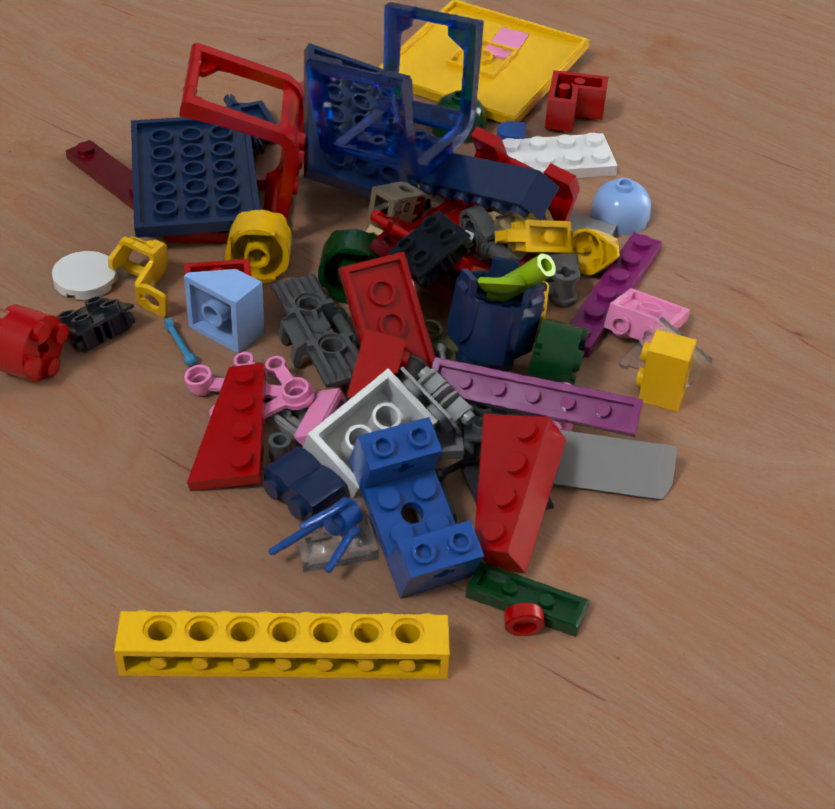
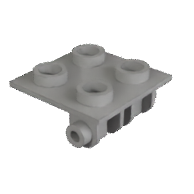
(431, 390)

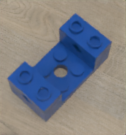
(399, 473)

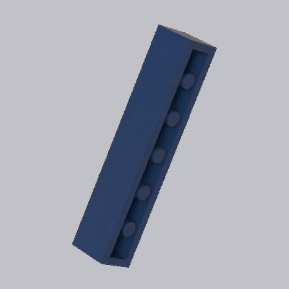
(491, 185)

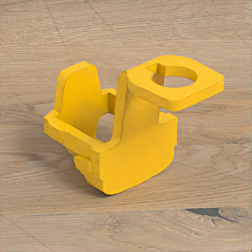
(146, 275)

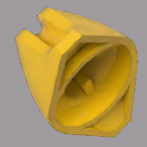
(594, 250)

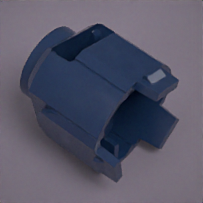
(490, 330)

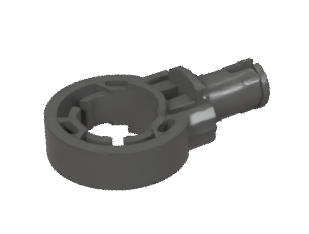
(480, 223)

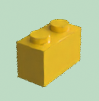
(665, 370)

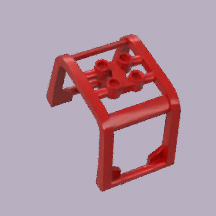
(282, 181)

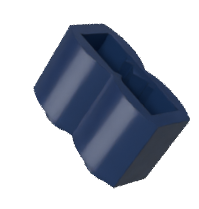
(302, 483)

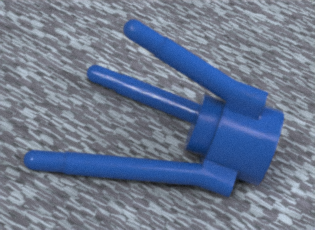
(337, 520)

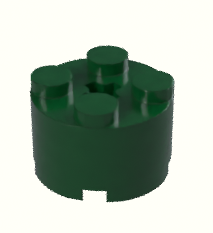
(340, 250)
(557, 351)

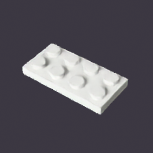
(578, 154)

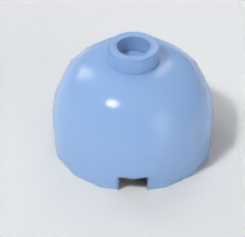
(622, 204)

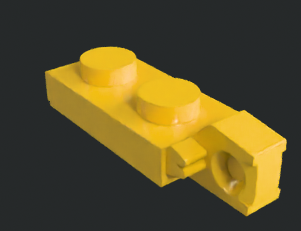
(537, 236)

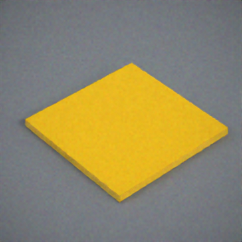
(505, 86)

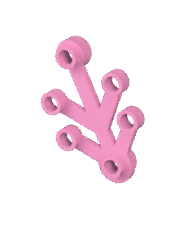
(293, 394)

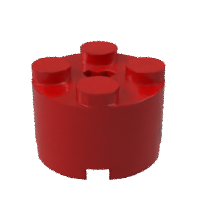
(31, 343)

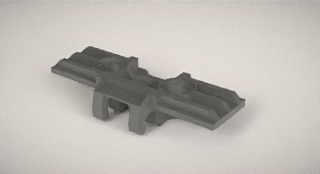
(312, 330)

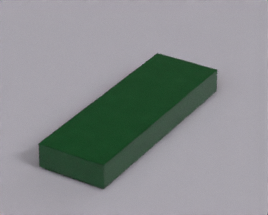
(503, 589)

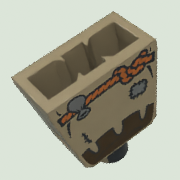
(398, 201)

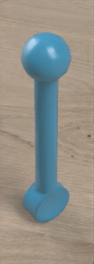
(190, 359)

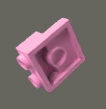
(636, 313)

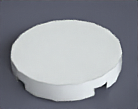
(83, 275)

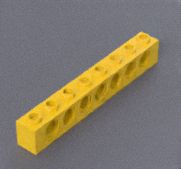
(282, 645)

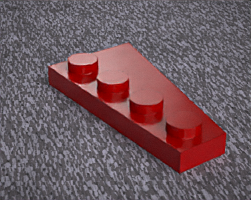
(235, 433)

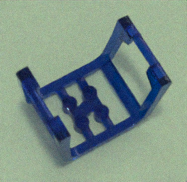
(398, 143)

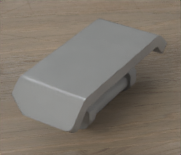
(616, 465)

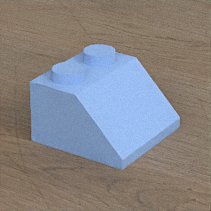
(225, 307)

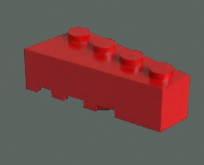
(514, 486)

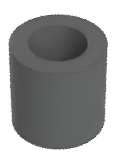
(279, 445)

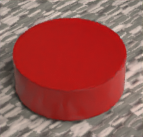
(524, 619)

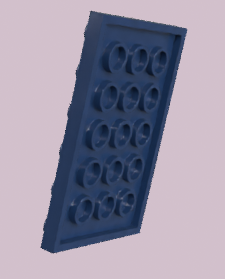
(349, 106)
(190, 177)

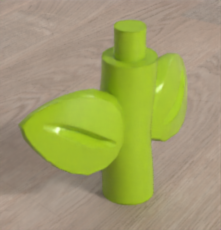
(518, 280)

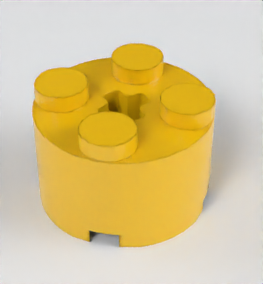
(262, 239)

